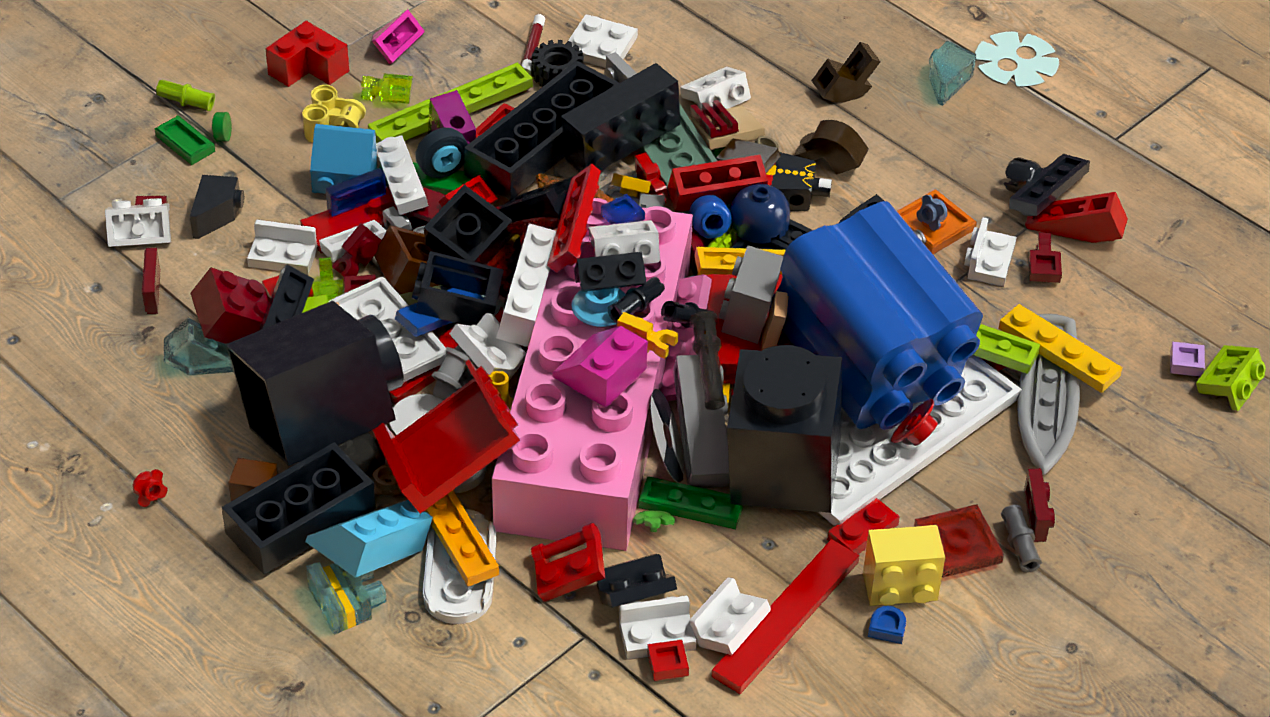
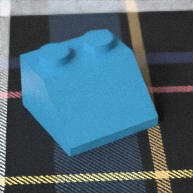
(341, 155)

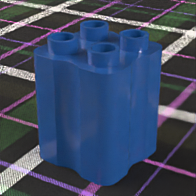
(884, 308)

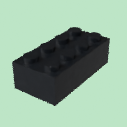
(621, 119)
(304, 499)

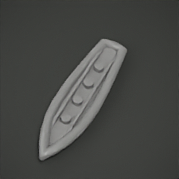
(1048, 405)

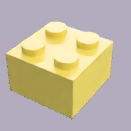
(903, 565)

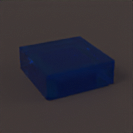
(622, 211)

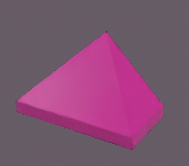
(397, 36)

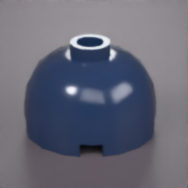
(760, 213)

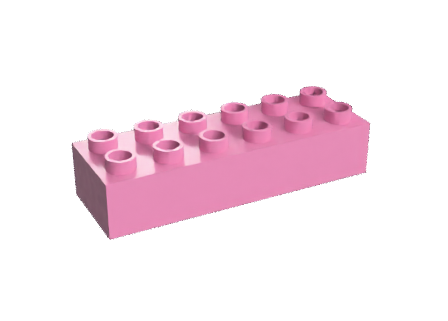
(573, 454)

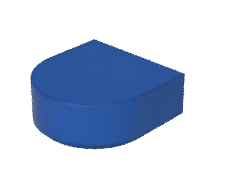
(887, 624)

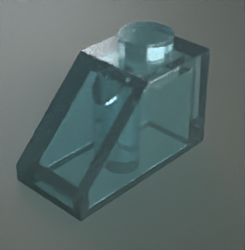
(950, 70)
(193, 353)

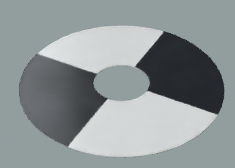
(661, 414)

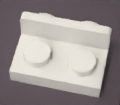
(725, 85)
(138, 223)
(626, 238)
(281, 245)
(990, 256)
(485, 349)
(727, 618)
(655, 623)

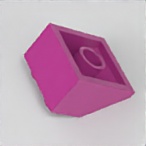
(604, 365)

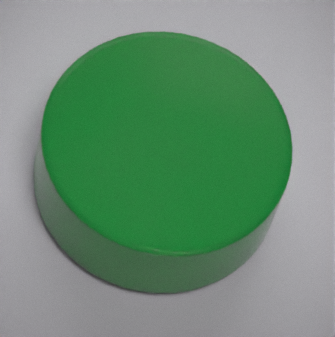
(221, 126)

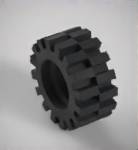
(547, 56)

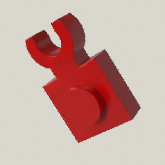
(650, 172)

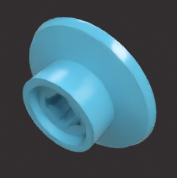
(592, 306)

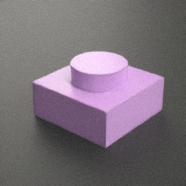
(1187, 359)

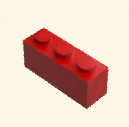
(714, 178)

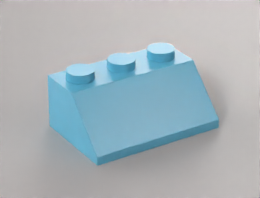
(374, 538)

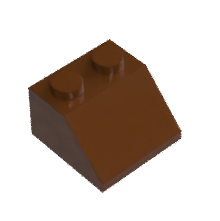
(401, 256)

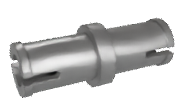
(1021, 538)

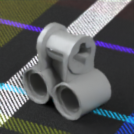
(452, 373)

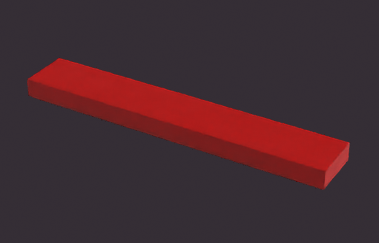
(786, 616)

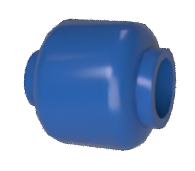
(710, 216)

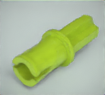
(185, 94)

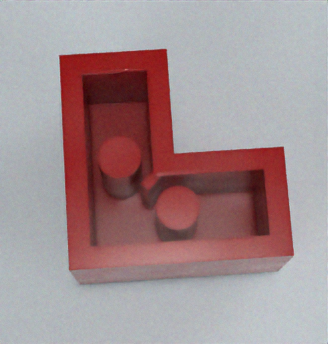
(307, 51)

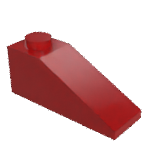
(1083, 218)

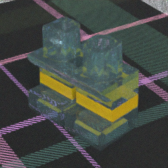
(342, 596)

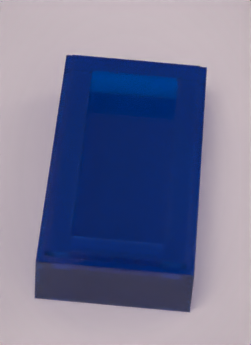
(355, 192)

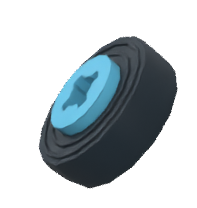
(441, 152)

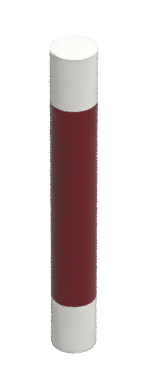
(533, 41)

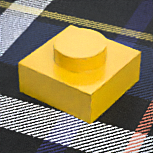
(630, 185)

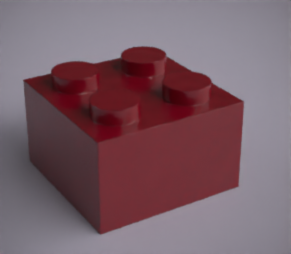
(229, 305)

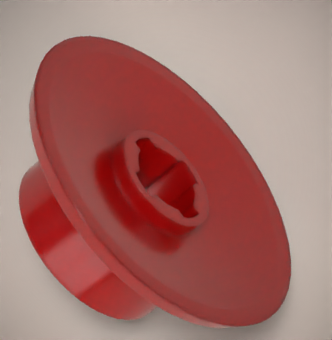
(917, 425)

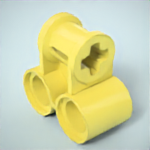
(330, 110)

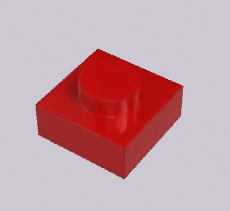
(667, 660)

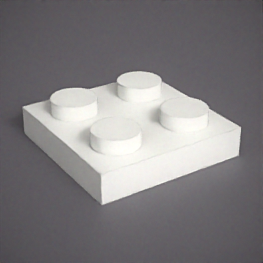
(602, 37)

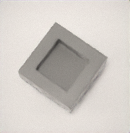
(392, 218)

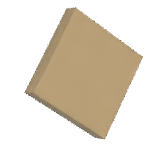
(748, 128)

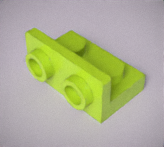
(1233, 374)

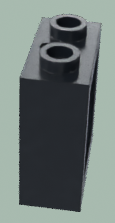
(459, 275)

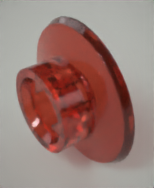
(520, 227)

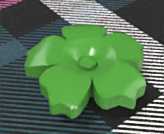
(653, 519)

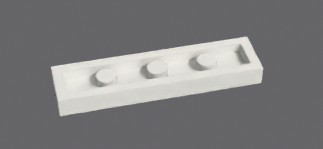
(401, 175)

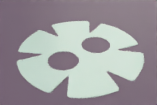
(1026, 72)

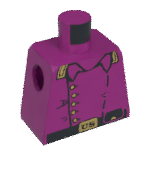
(450, 112)

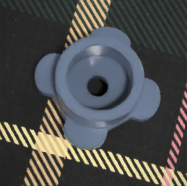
(932, 212)

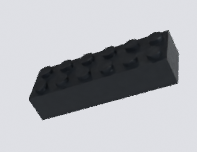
(531, 134)

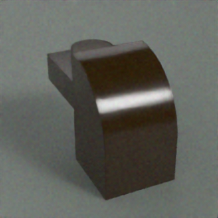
(848, 80)
(836, 143)

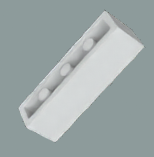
(527, 286)

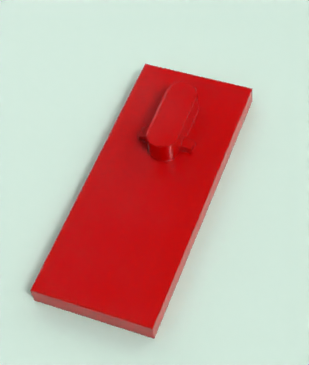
(328, 225)

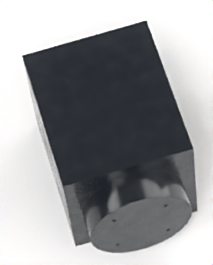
(316, 380)
(785, 429)

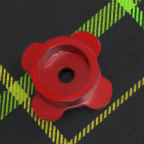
(148, 480)

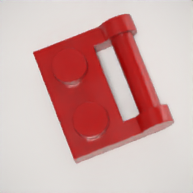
(572, 570)

